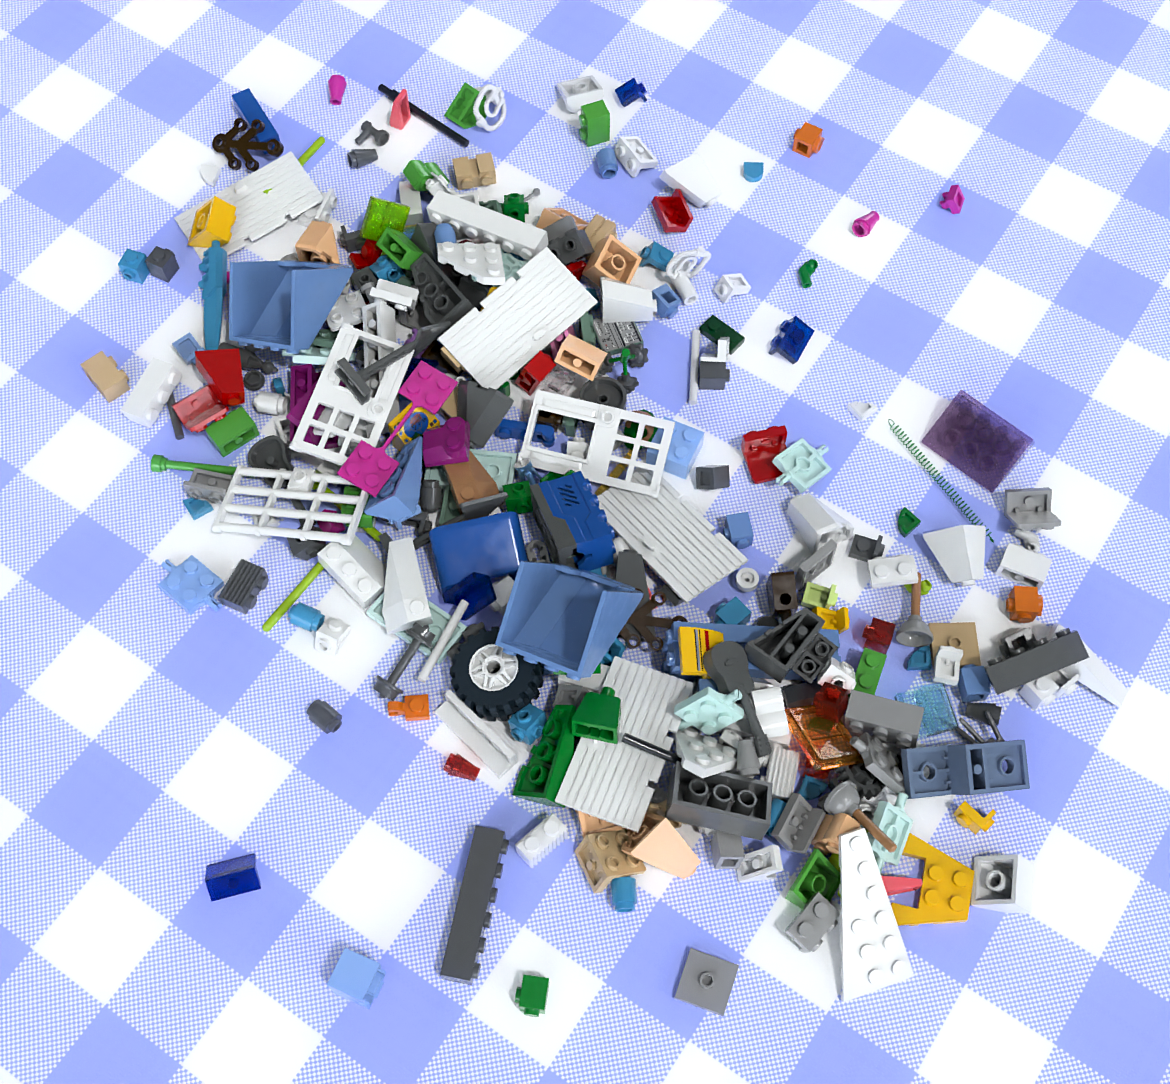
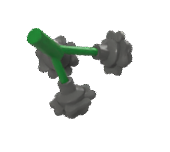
(635, 355)

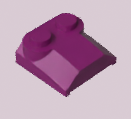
(447, 443)

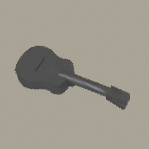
(274, 454)
(728, 668)

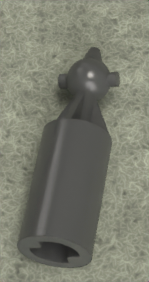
(250, 360)

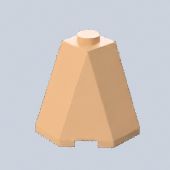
(318, 243)
(661, 847)

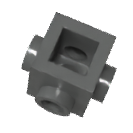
(306, 549)

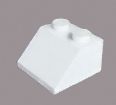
(1003, 883)

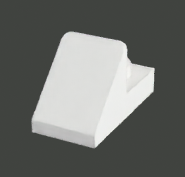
(760, 865)

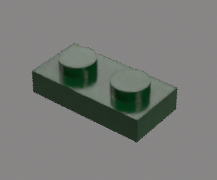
(715, 329)

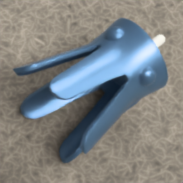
(525, 468)

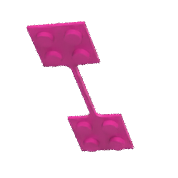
(370, 466)

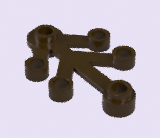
(244, 144)
(640, 621)

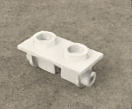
(438, 183)

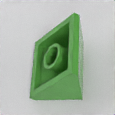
(815, 876)

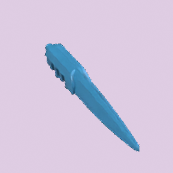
(214, 290)

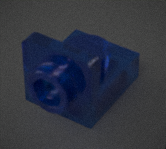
(630, 92)

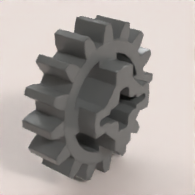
(865, 781)

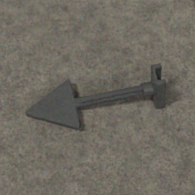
(356, 380)
(471, 510)

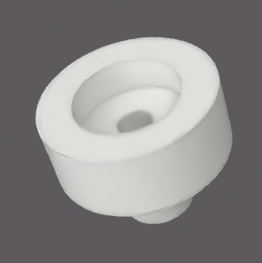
(747, 579)

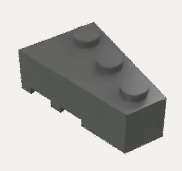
(783, 646)

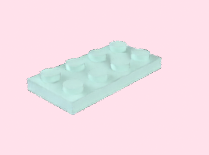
(498, 465)
(440, 621)

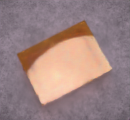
(822, 740)

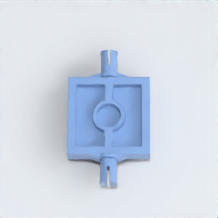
(191, 585)

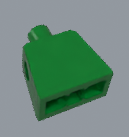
(598, 716)

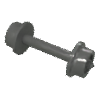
(387, 687)

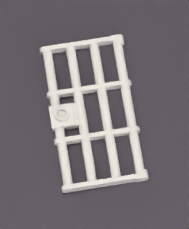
(299, 487)

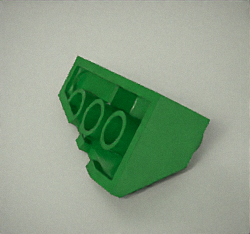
(550, 760)

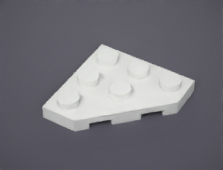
(475, 259)
(702, 753)

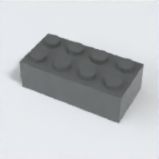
(720, 802)

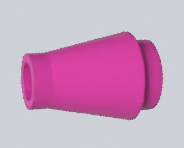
(336, 88)
(864, 225)

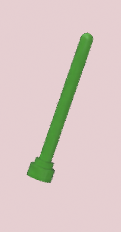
(160, 464)

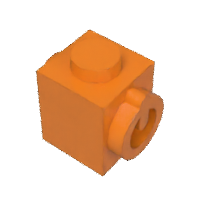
(808, 140)
(1024, 604)

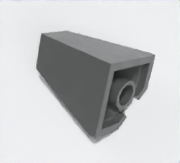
(482, 409)

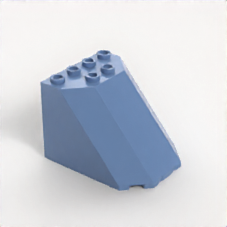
(282, 301)
(564, 617)

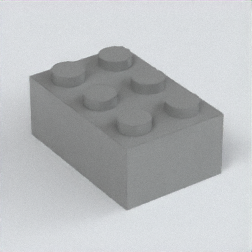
(883, 719)

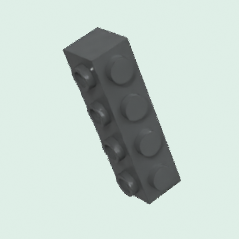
(1035, 662)

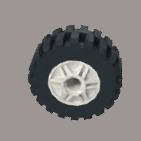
(491, 680)

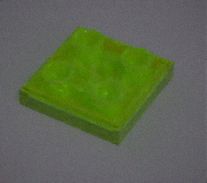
(383, 214)

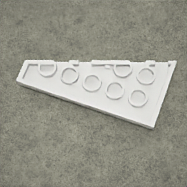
(868, 929)

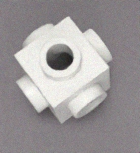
(838, 674)

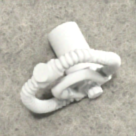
(493, 95)
(681, 278)

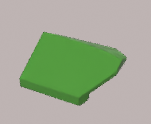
(462, 107)

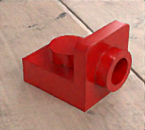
(369, 254)

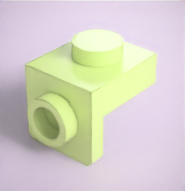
(819, 596)

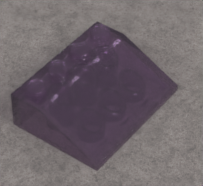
(978, 441)

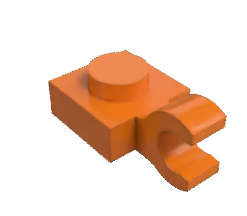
(415, 708)

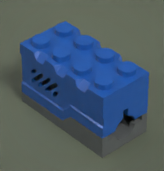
(573, 522)

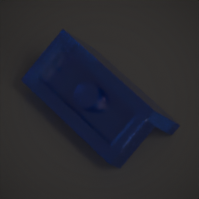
(474, 589)
(232, 877)

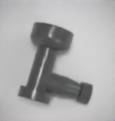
(381, 136)

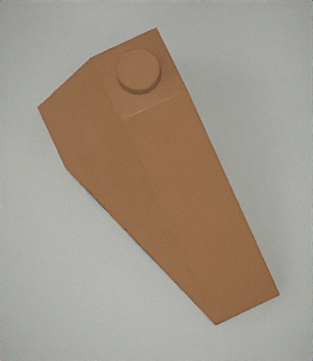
(469, 481)

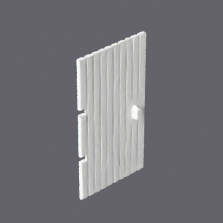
(257, 211)
(518, 320)
(671, 536)
(614, 778)

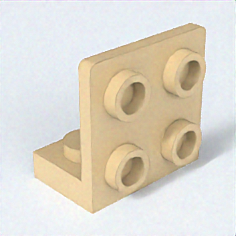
(603, 859)

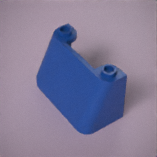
(479, 545)

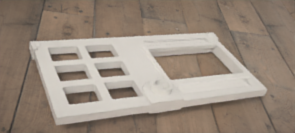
(340, 399)
(602, 442)

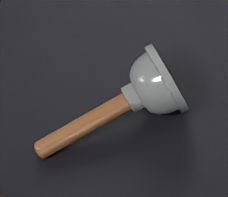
(915, 631)
(846, 800)

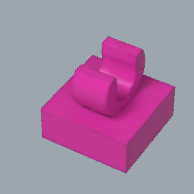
(953, 199)

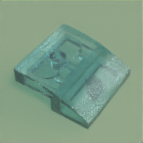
(938, 712)

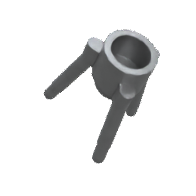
(991, 721)

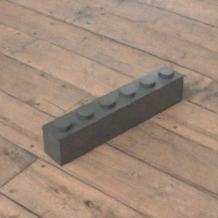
(473, 906)

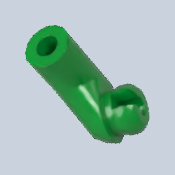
(806, 271)

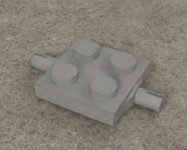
(879, 761)

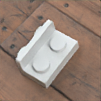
(634, 155)
(321, 211)

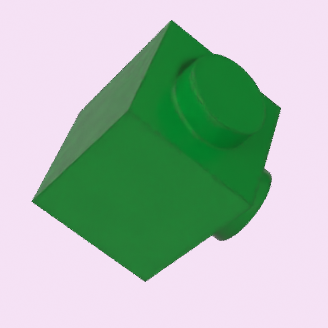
(532, 995)

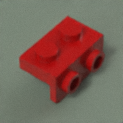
(673, 212)

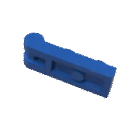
(517, 429)

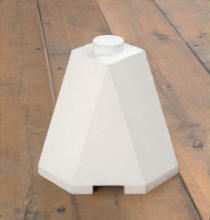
(693, 180)
(625, 302)
(817, 522)
(959, 552)

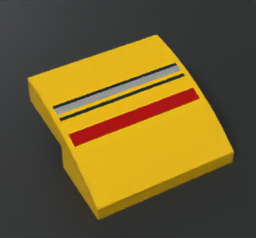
(693, 645)

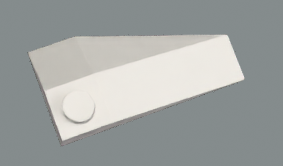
(404, 589)
(1094, 674)

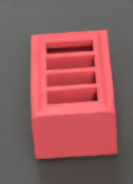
(400, 111)
(899, 885)

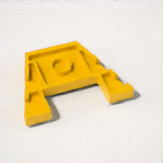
(944, 890)

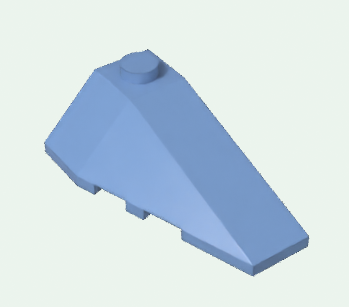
(402, 490)

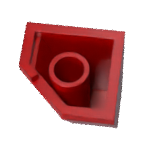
(223, 374)

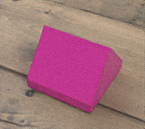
(333, 527)

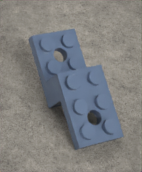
(965, 769)

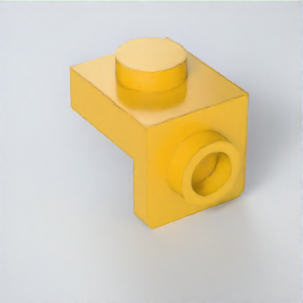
(833, 619)
(971, 819)

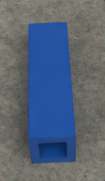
(249, 110)

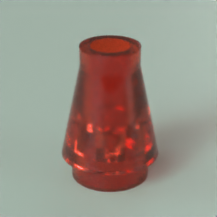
(460, 767)

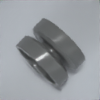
(605, 392)

